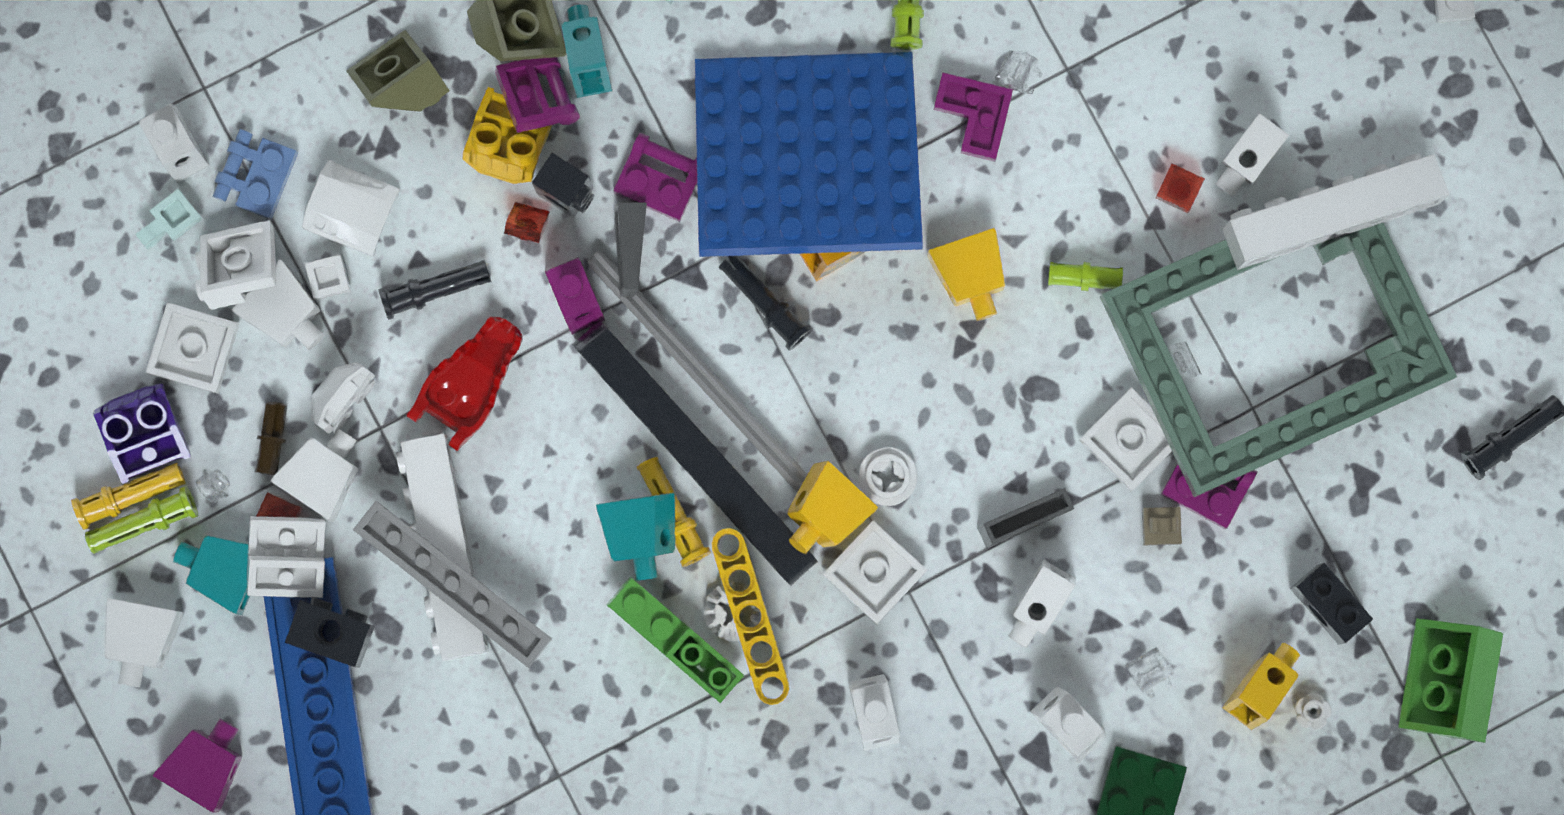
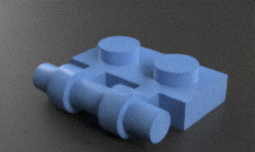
(266, 176)

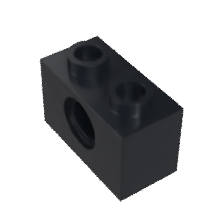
(564, 186)
(1331, 603)
(307, 632)

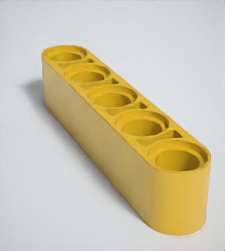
(750, 597)

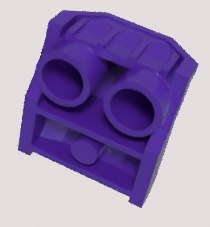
(140, 431)

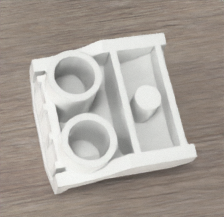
(349, 208)
(337, 393)

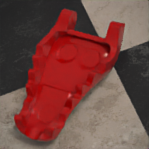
(467, 383)

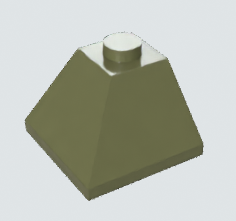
(516, 29)
(398, 76)

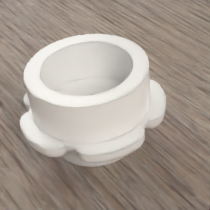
(1303, 707)

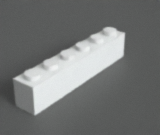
(1335, 210)
(440, 521)

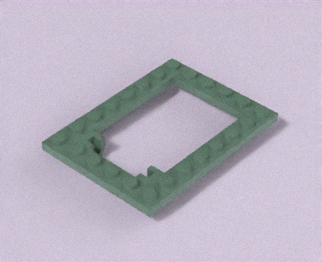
(1413, 364)

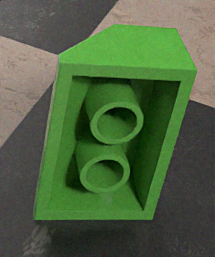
(1451, 680)

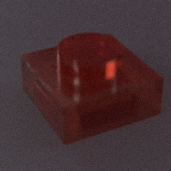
(1179, 188)
(526, 222)
(277, 507)

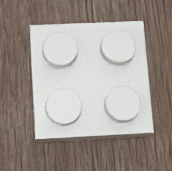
(192, 348)
(1128, 440)
(874, 572)

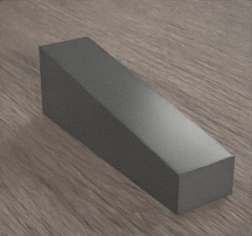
(629, 234)
(1025, 518)

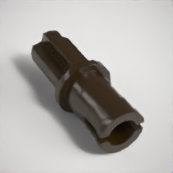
(271, 438)

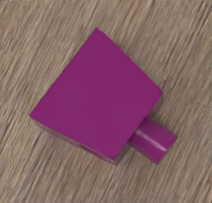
(574, 295)
(203, 766)

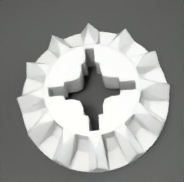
(878, 462)
(715, 615)

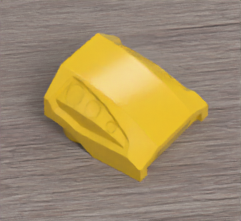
(497, 148)

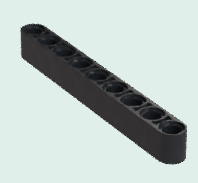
(693, 451)

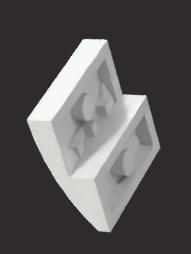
(285, 557)

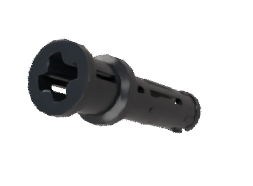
(417, 293)
(776, 313)
(1500, 445)

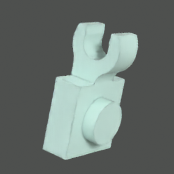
(172, 216)

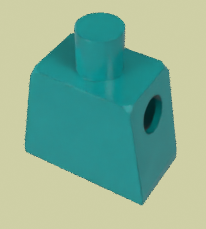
(585, 52)
(639, 531)
(217, 571)

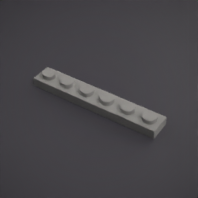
(452, 584)

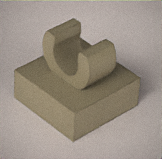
(1162, 526)

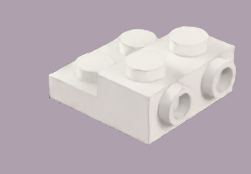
(235, 263)

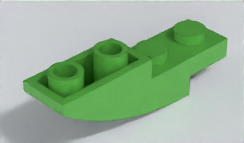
(675, 639)

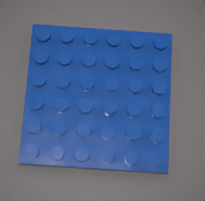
(807, 154)

